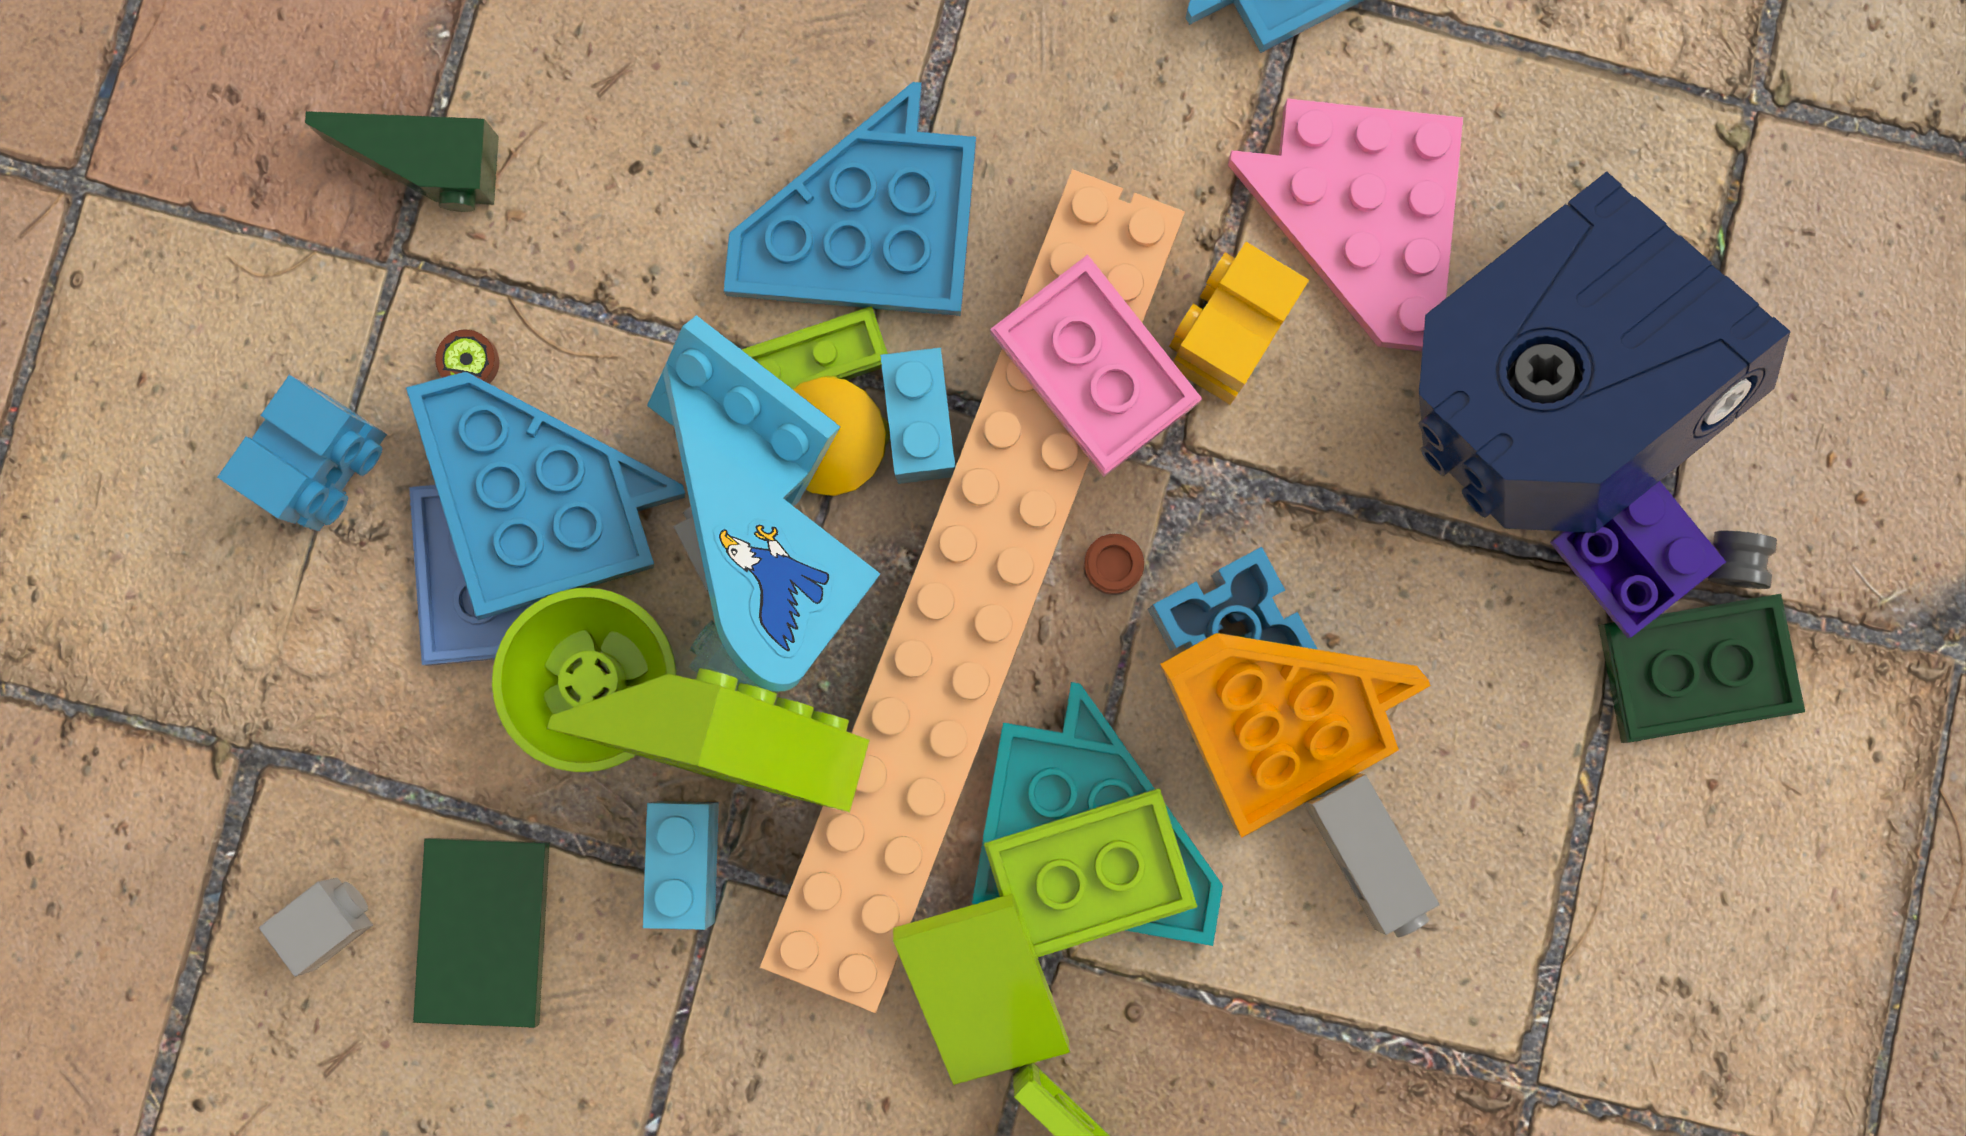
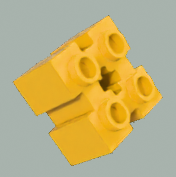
(1243, 313)

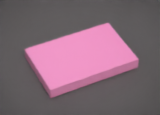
(1095, 365)

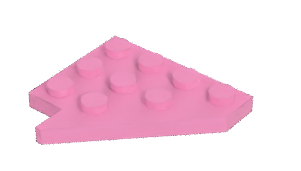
(1366, 207)

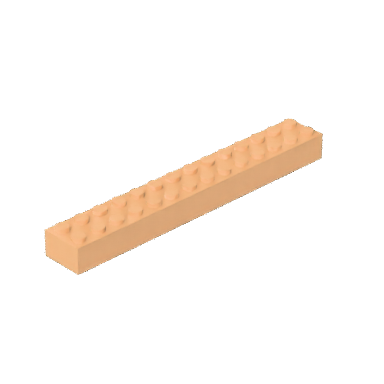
(957, 631)

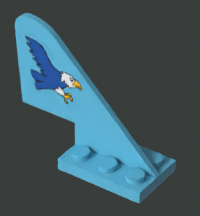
(746, 460)

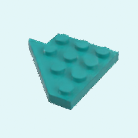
(1086, 766)

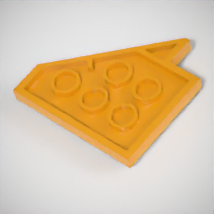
(1284, 719)

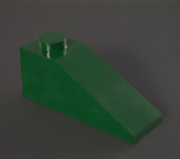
(436, 156)

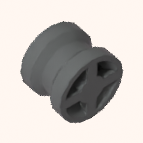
(1745, 559)

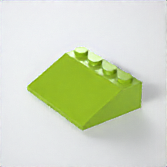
(727, 735)

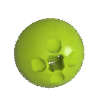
(552, 666)

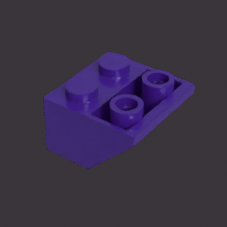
(1641, 559)

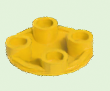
(859, 442)

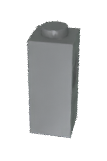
(1373, 856)

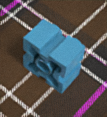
(303, 456)
(1241, 595)

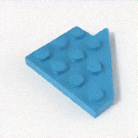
(866, 222)
(531, 496)

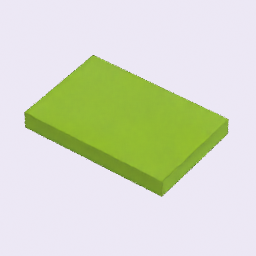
(1093, 872)
(981, 989)

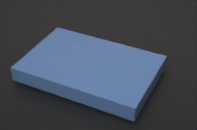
(445, 610)

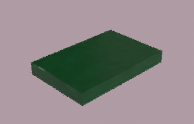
(1702, 669)
(481, 932)

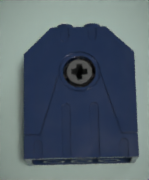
(1588, 365)

